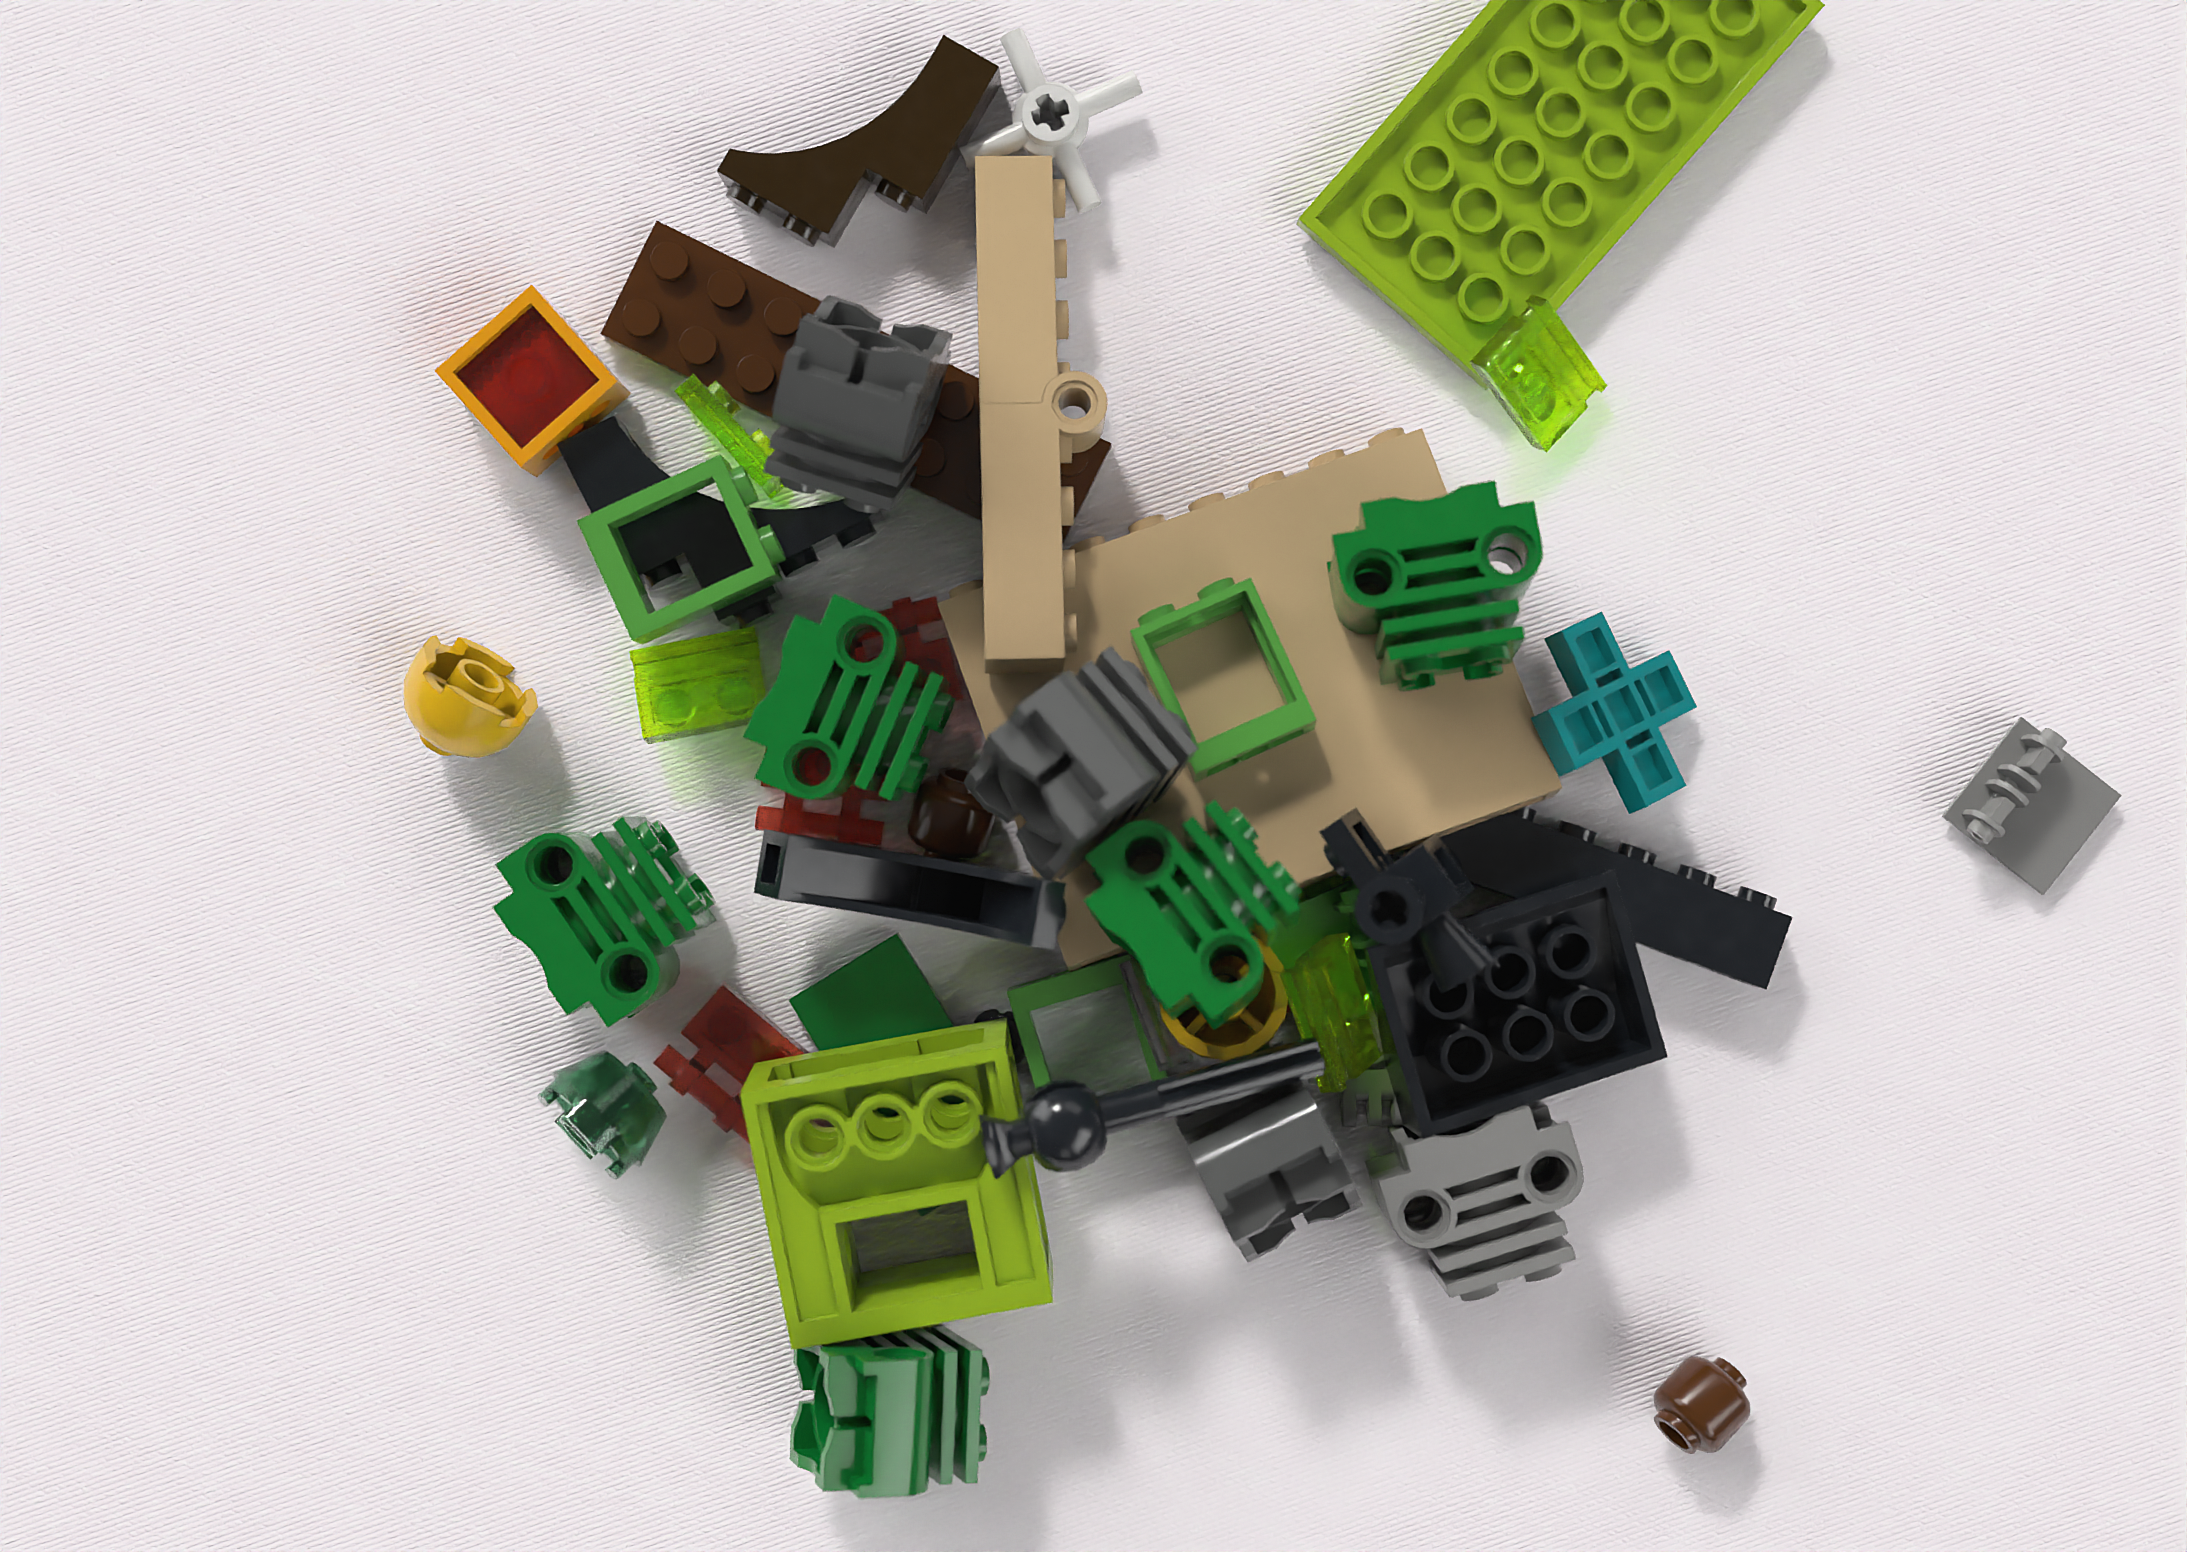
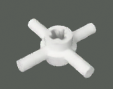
(1063, 103)

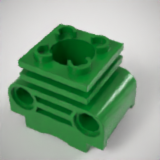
(1441, 594)
(847, 709)
(614, 905)
(1193, 908)
(891, 1412)

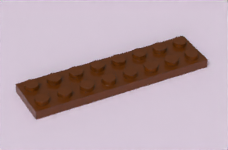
(735, 324)

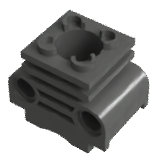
(856, 405)
(1080, 761)
(1268, 1163)

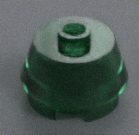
(607, 1109)

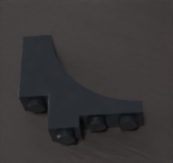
(699, 527)
(912, 887)

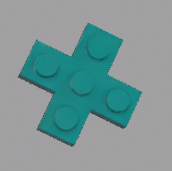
(1614, 713)

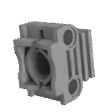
(1482, 1206)

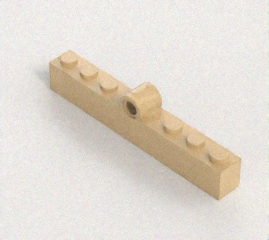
(1022, 417)

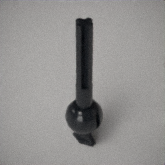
(1070, 1124)

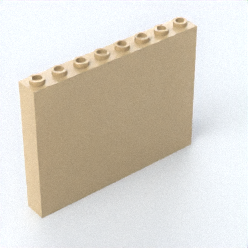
(1399, 757)

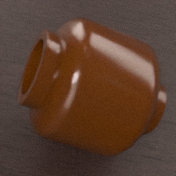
(949, 818)
(1701, 1404)

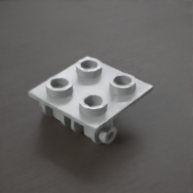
(2032, 804)

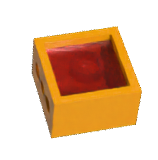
(532, 381)

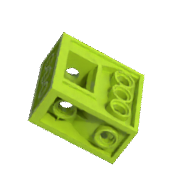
(882, 1165)

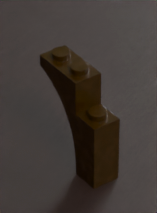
(900, 151)

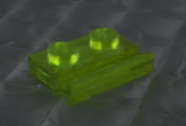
(1538, 373)
(716, 412)
(698, 684)
(1334, 1008)

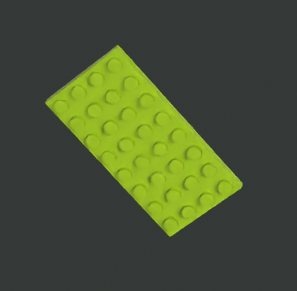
(1538, 152)

